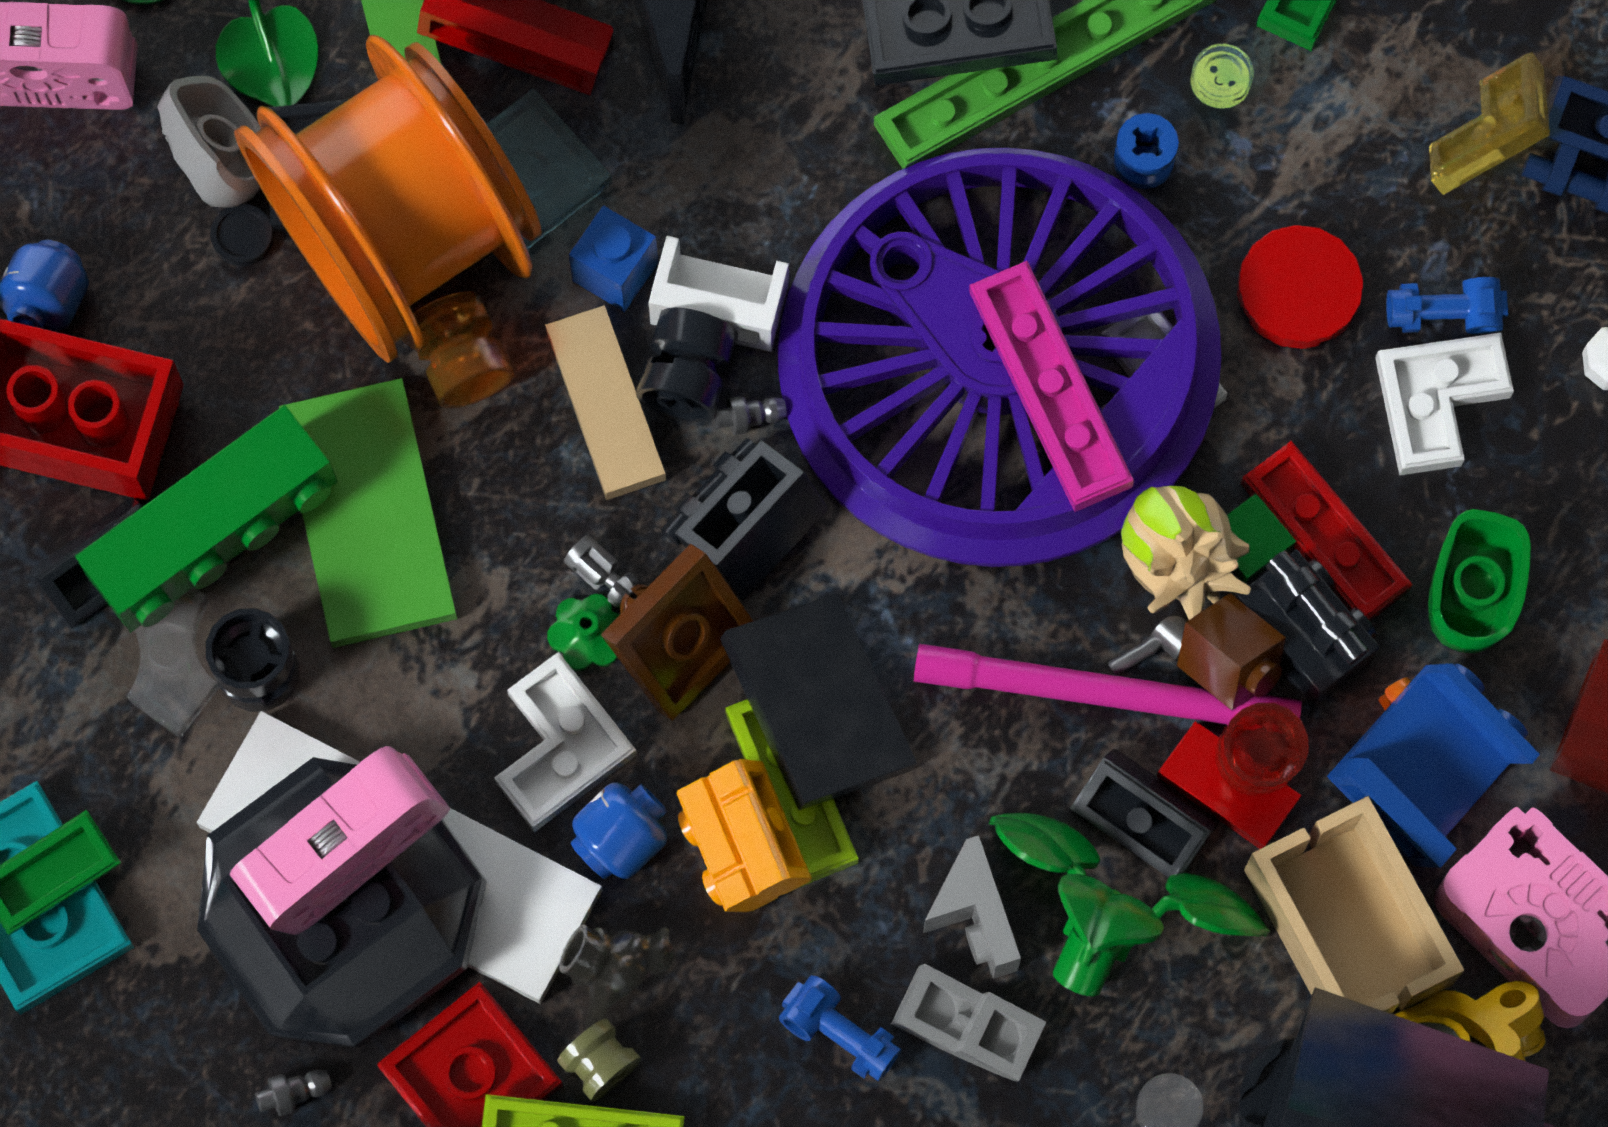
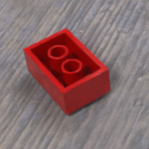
(84, 409)

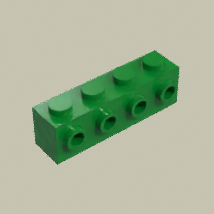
(208, 520)

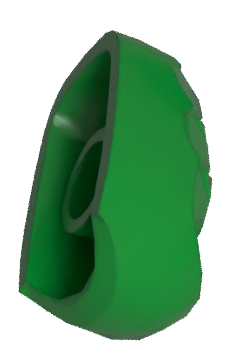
(1479, 581)

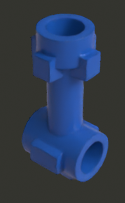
(1480, 305)
(812, 1009)

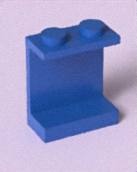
(1432, 759)

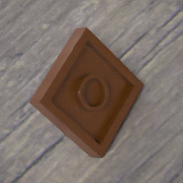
(675, 629)

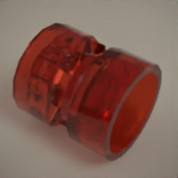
(1261, 749)

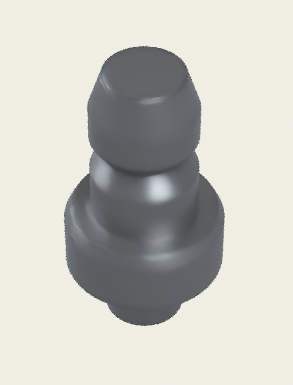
(743, 414)
(285, 1092)

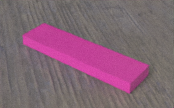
(1051, 386)

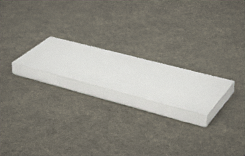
(527, 900)

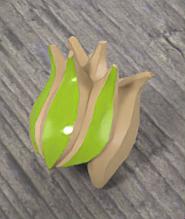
(1181, 548)

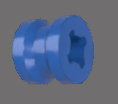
(1139, 164)

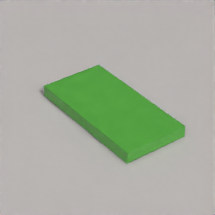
(377, 529)

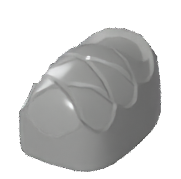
(200, 125)

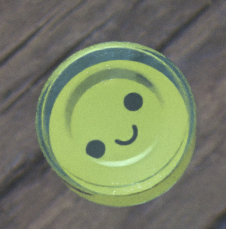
(1222, 76)

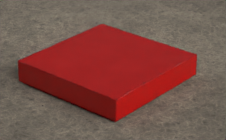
(462, 1058)

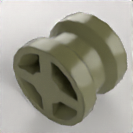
(599, 1060)

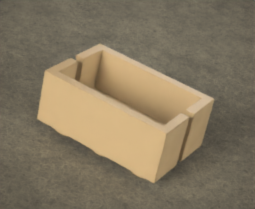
(1353, 912)

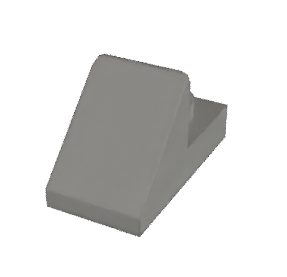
(973, 894)

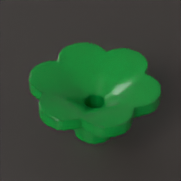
(580, 645)

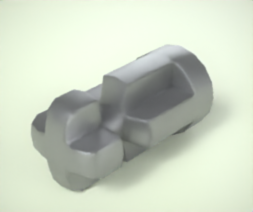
(599, 568)

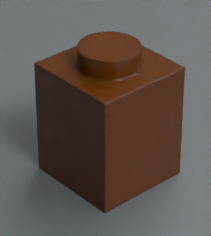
(1231, 652)

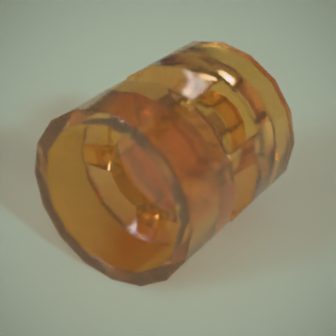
(463, 357)

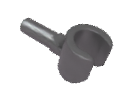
(1165, 635)

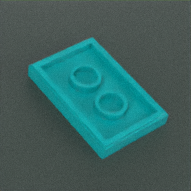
(67, 939)

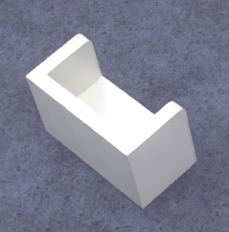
(738, 296)

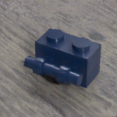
(1577, 124)

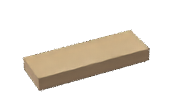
(605, 402)

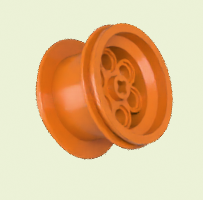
(393, 193)

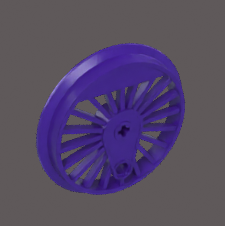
(1153, 417)

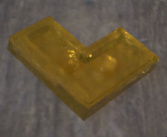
(1510, 121)

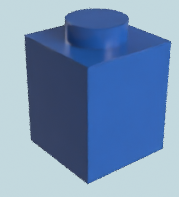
(613, 258)

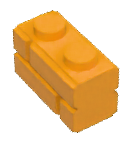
(741, 836)

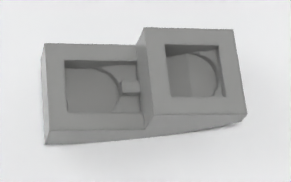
(968, 1023)

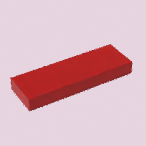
(1327, 531)

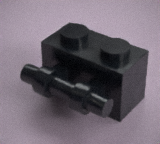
(747, 514)
(1323, 638)

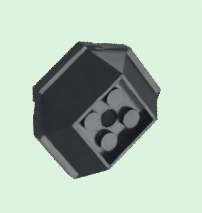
(353, 970)

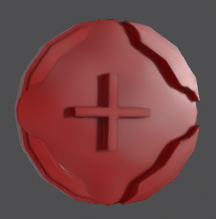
(1299, 286)

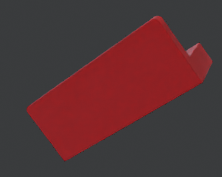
(523, 36)

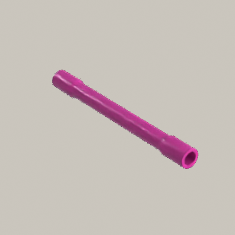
(970, 670)

